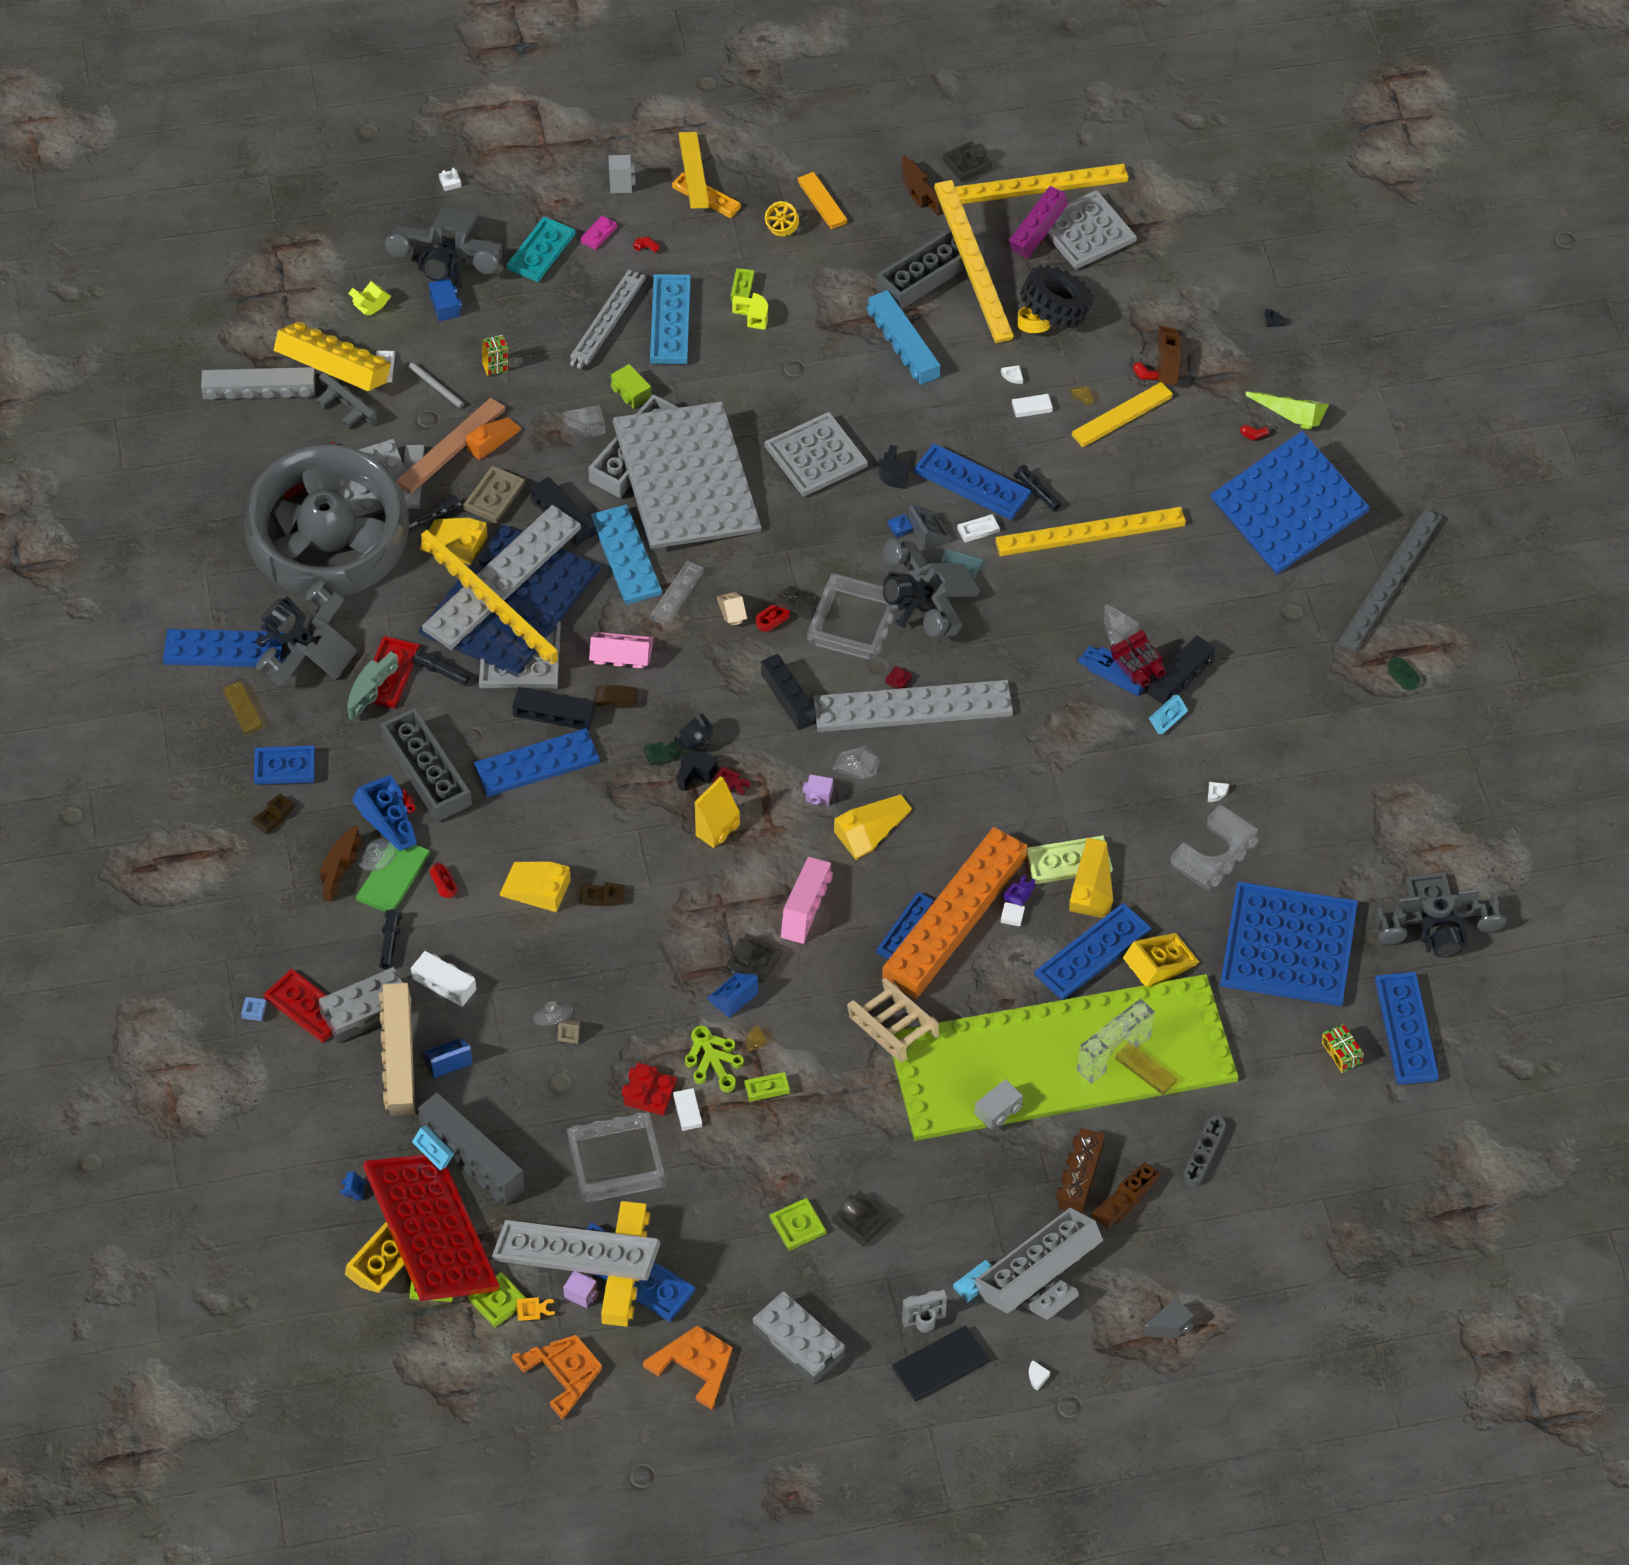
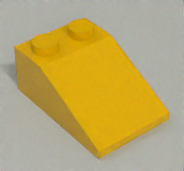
(460, 536)
(716, 814)
(537, 884)
(1159, 958)

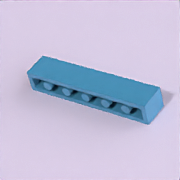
(903, 337)

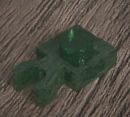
(658, 753)

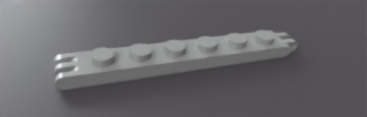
(606, 319)

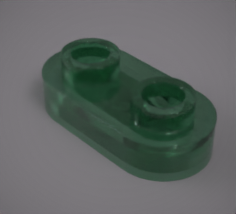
(1402, 672)

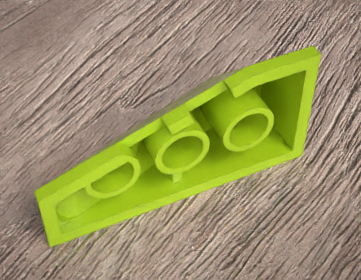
(1301, 412)

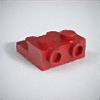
(648, 1089)

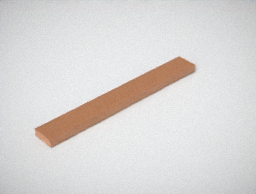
(449, 446)

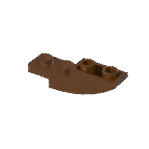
(916, 185)
(1169, 355)
(339, 858)
(1127, 1196)

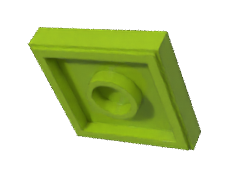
(797, 1224)
(498, 1305)

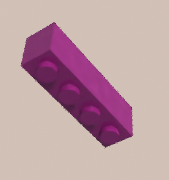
(1038, 222)

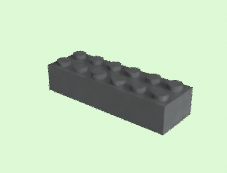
(923, 269)
(425, 764)
(473, 1150)

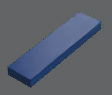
(904, 925)

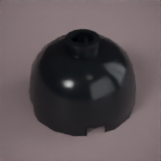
(695, 734)

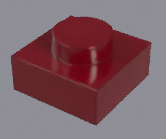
(898, 678)

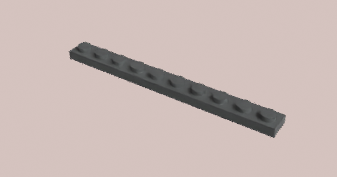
(1389, 580)

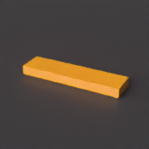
(717, 200)
(822, 200)

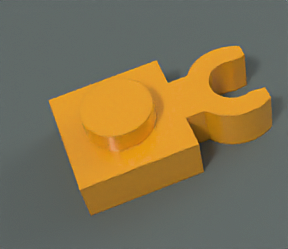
(530, 1308)

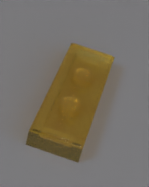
(242, 708)
(1145, 1068)

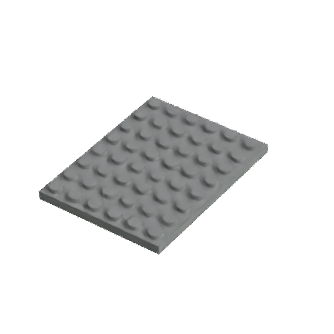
(686, 475)

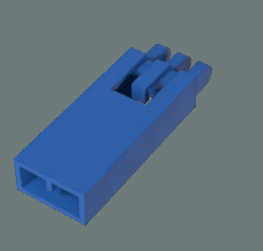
(1113, 673)

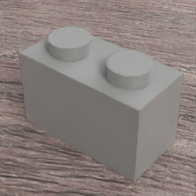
(620, 173)
(998, 1104)

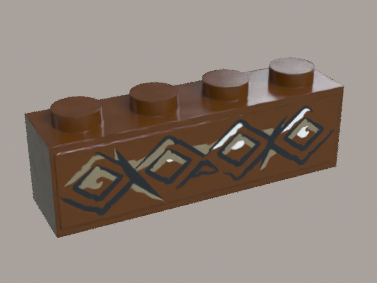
(1081, 1170)

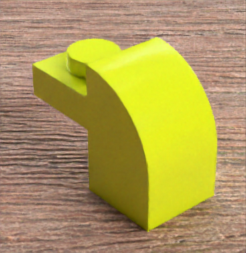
(371, 299)
(755, 309)

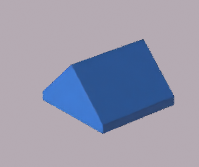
(734, 993)
(448, 1057)

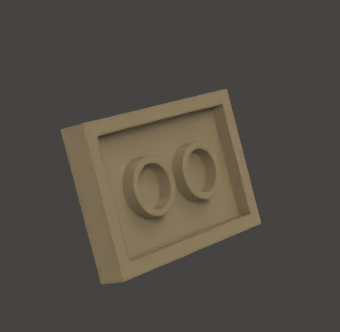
(494, 494)

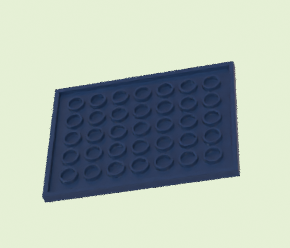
(539, 601)

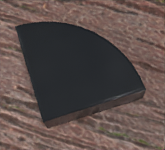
(1274, 319)

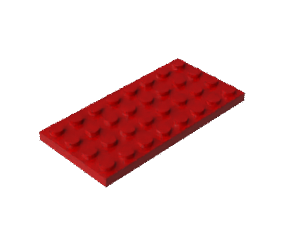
(430, 1228)

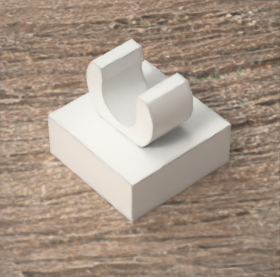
(450, 179)

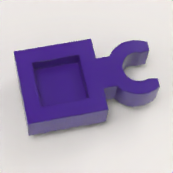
(1019, 893)

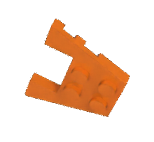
(699, 1354)
(570, 1364)

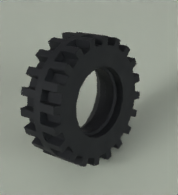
(1064, 310)

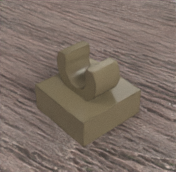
(569, 1031)

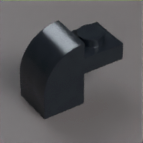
(893, 472)
(696, 765)

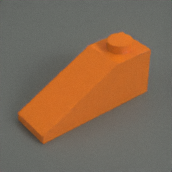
(490, 436)

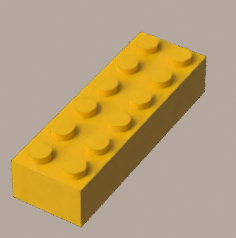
(332, 356)

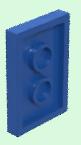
(284, 765)

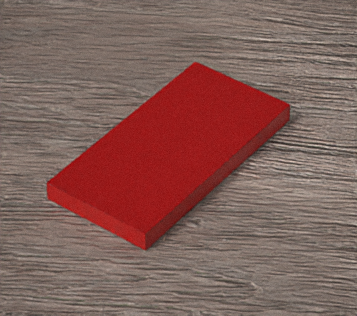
(393, 686)
(299, 1002)

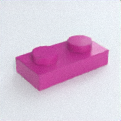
(598, 232)

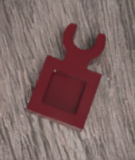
(733, 780)

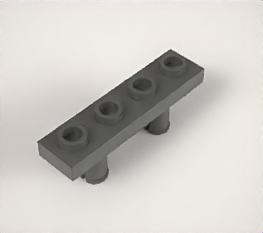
(355, 403)

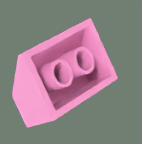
(620, 649)

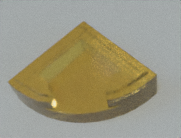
(1082, 394)
(755, 1039)

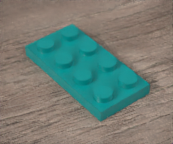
(540, 249)

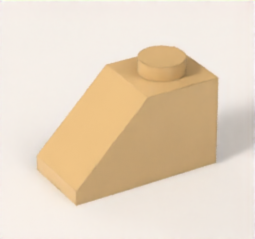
(732, 608)

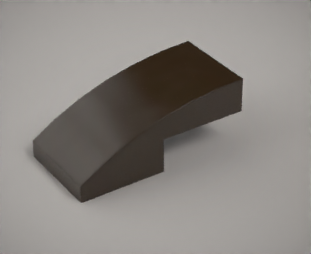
(615, 694)
(274, 814)
(605, 895)

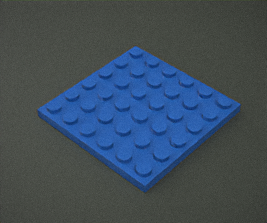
(1289, 502)
(1289, 943)

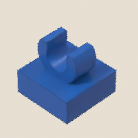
(354, 1186)

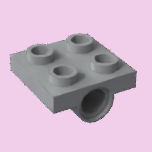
(1051, 1298)
(925, 1306)

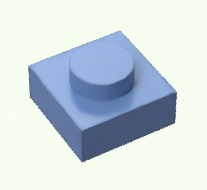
(253, 1009)

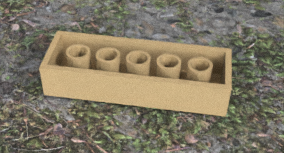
(398, 1048)

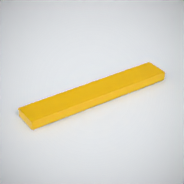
(693, 170)
(1122, 414)

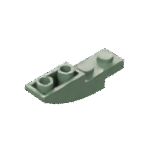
(365, 687)

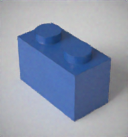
(444, 299)

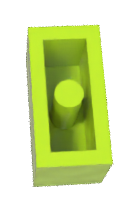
(630, 386)

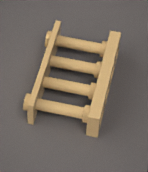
(885, 1036)

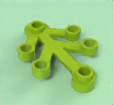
(713, 1056)

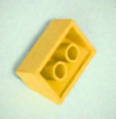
(375, 1262)

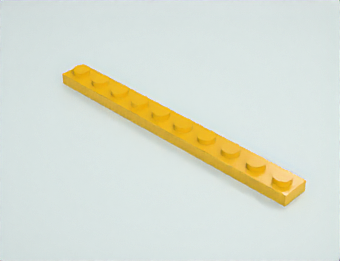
(1040, 183)
(973, 261)
(1090, 531)
(487, 595)

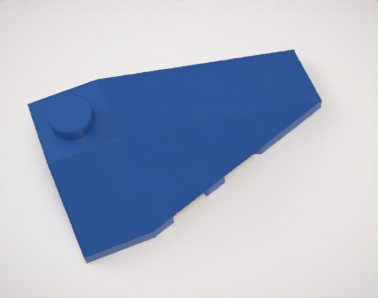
(383, 807)

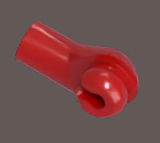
(644, 242)
(1143, 373)
(1252, 433)
(408, 801)

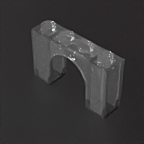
(1208, 870)
(1133, 1024)

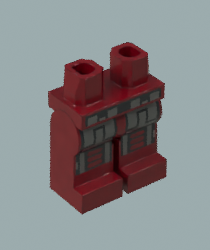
(1138, 658)

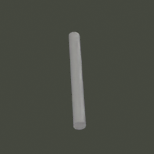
(435, 384)

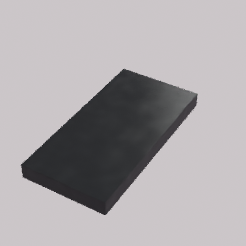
(940, 1363)

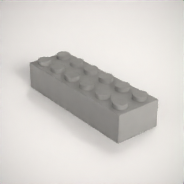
(609, 467)
(1038, 1260)

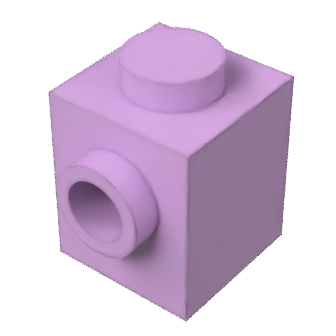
(818, 790)
(581, 1289)

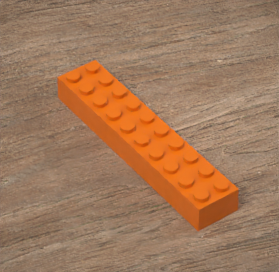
(954, 912)

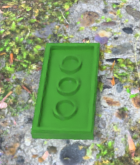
(389, 884)

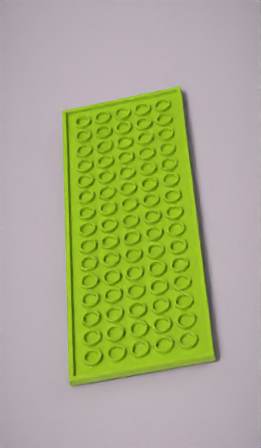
(1040, 1051)

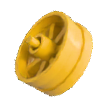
(781, 219)
(1031, 323)

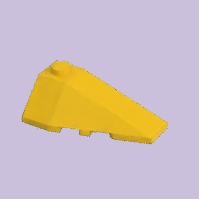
(867, 825)
(1092, 885)

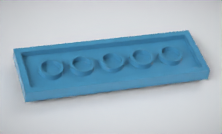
(670, 319)
(626, 554)

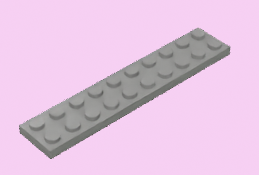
(503, 575)
(912, 705)

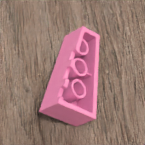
(805, 899)

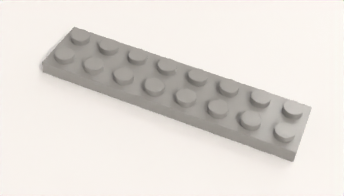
(576, 1250)

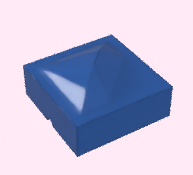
(900, 525)

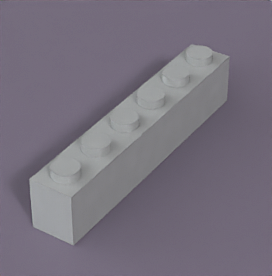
(258, 383)

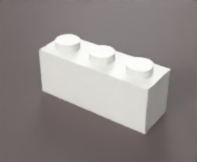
(443, 978)

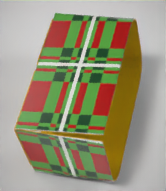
(495, 355)
(1342, 1047)

